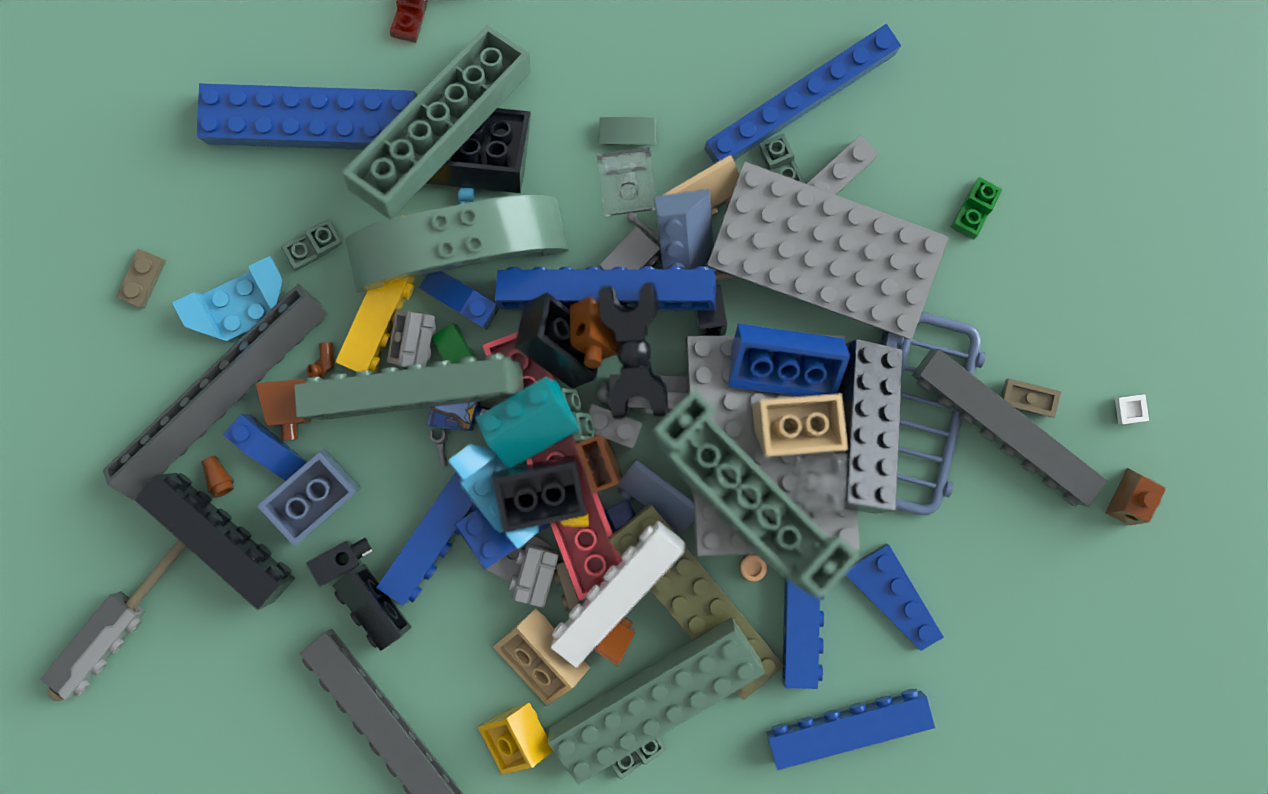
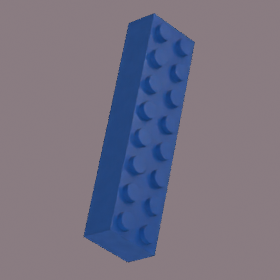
(296, 115)

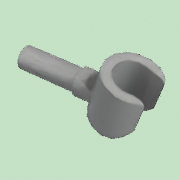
(440, 445)

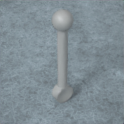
(632, 217)

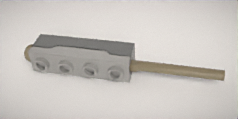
(102, 636)

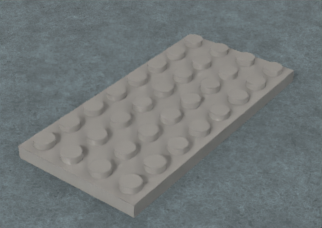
(827, 251)

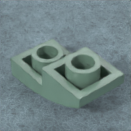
(627, 131)
(780, 157)
(312, 245)
(583, 419)
(637, 758)

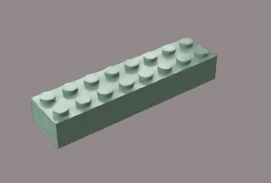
(437, 122)
(409, 388)
(655, 701)

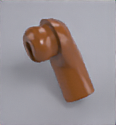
(324, 363)

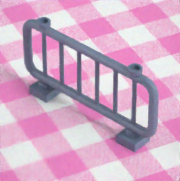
(973, 359)

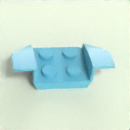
(235, 305)
(476, 467)

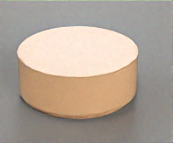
(753, 567)

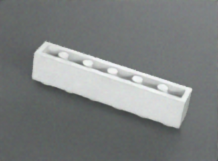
(617, 593)

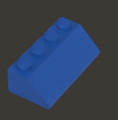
(786, 361)

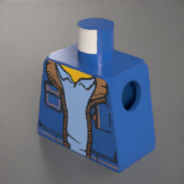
(455, 416)

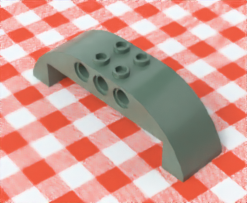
(455, 238)
(750, 499)

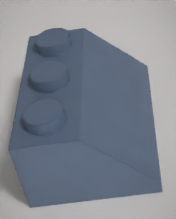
(684, 229)
(649, 487)

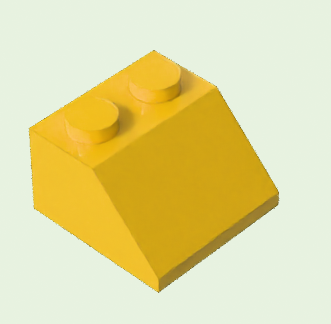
(516, 739)

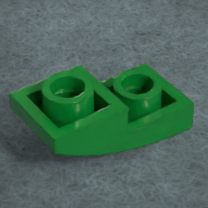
(976, 208)
(452, 344)

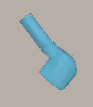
(466, 195)

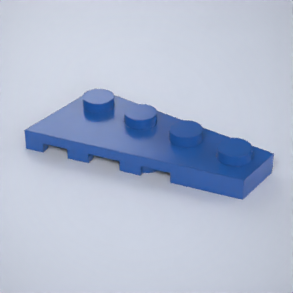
(890, 589)

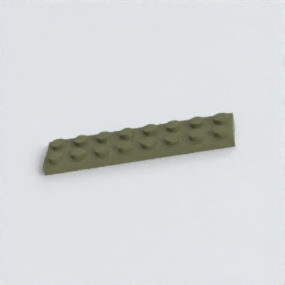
(695, 597)

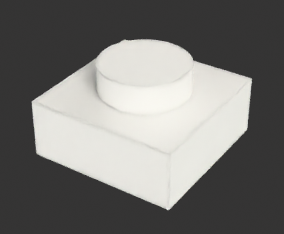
(1131, 409)

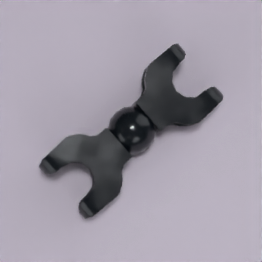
(633, 350)

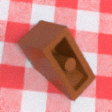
(616, 641)

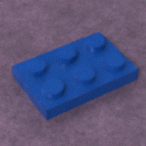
(484, 540)

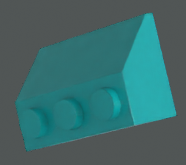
(528, 422)

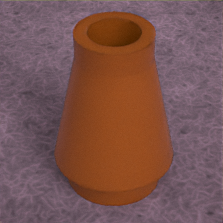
(217, 478)

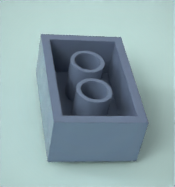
(309, 497)

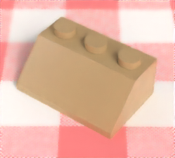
(718, 179)
(800, 425)
(531, 657)

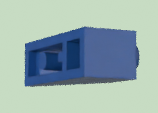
(460, 298)
(264, 446)

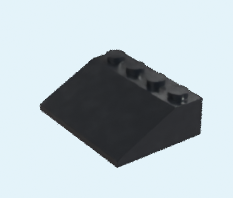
(491, 156)

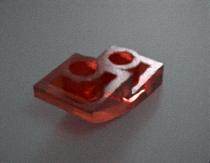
(408, 19)

